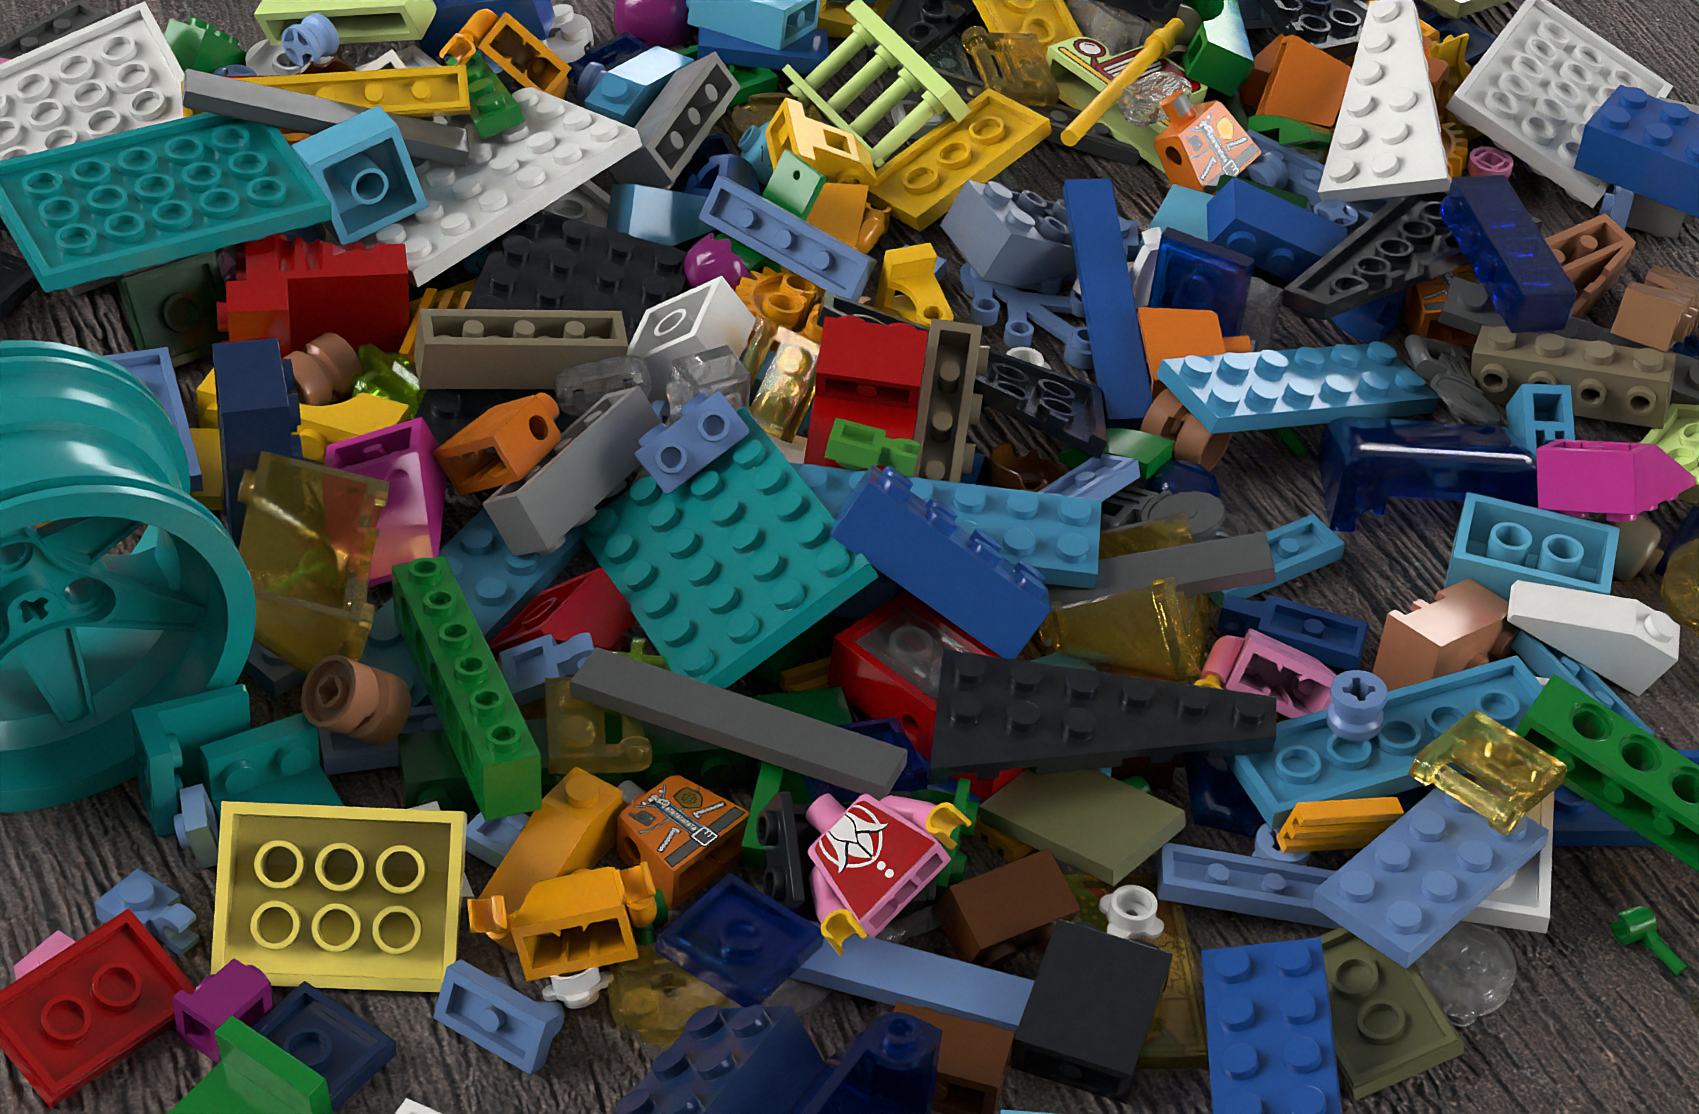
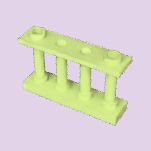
(890, 52)

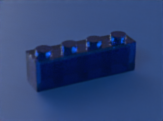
(1508, 254)

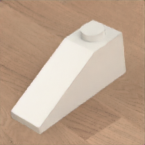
(1599, 630)

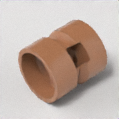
(324, 370)
(1190, 439)
(355, 700)

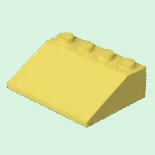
(340, 894)

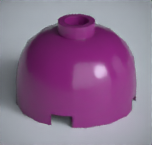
(657, 21)

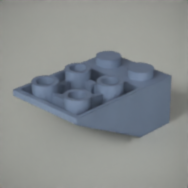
(1010, 234)

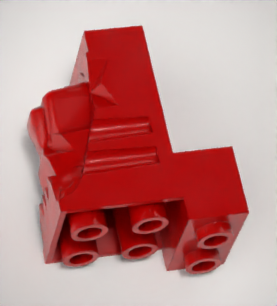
(314, 289)
(865, 377)

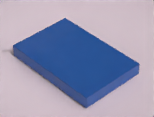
(801, 55)

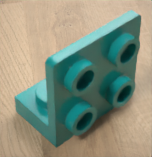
(170, 742)
(268, 766)

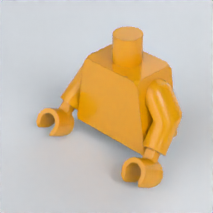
(511, 49)
(848, 217)
(571, 920)

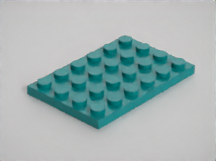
(154, 197)
(726, 560)

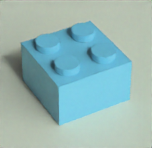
(363, 174)

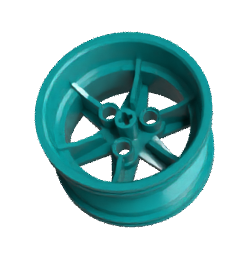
(91, 628)

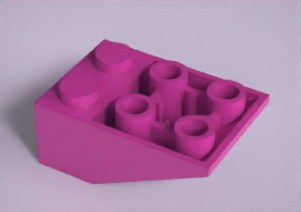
(1607, 478)
(416, 493)

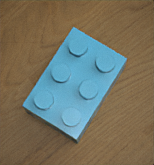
(1516, 542)

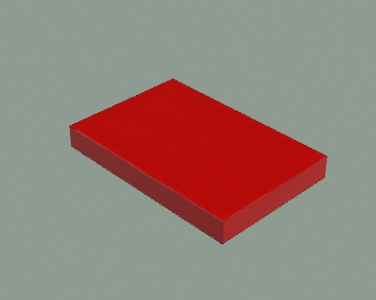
(89, 1007)

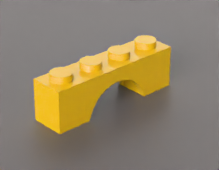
(320, 424)

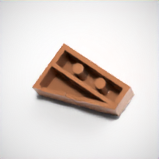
(1592, 259)
(1444, 637)

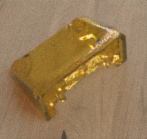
(310, 556)
(1142, 628)

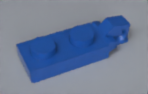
(1319, 633)

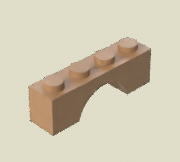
(1659, 310)

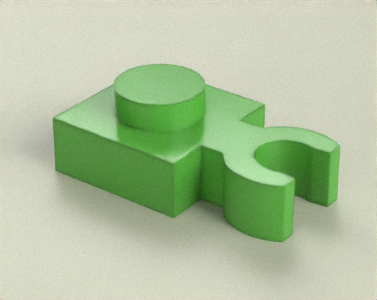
(860, 446)

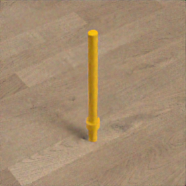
(1156, 47)

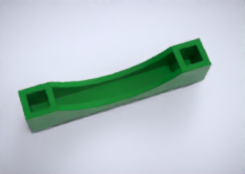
(1220, 49)

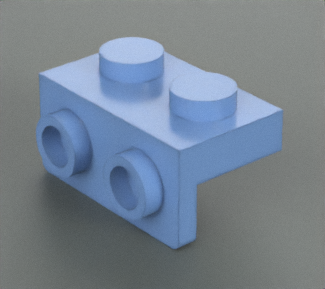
(692, 442)

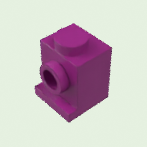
(231, 991)

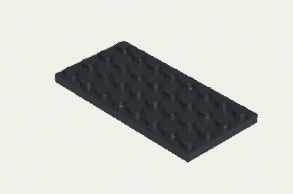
(558, 266)

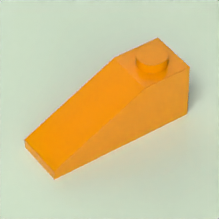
(565, 835)

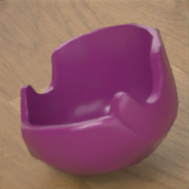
(713, 259)

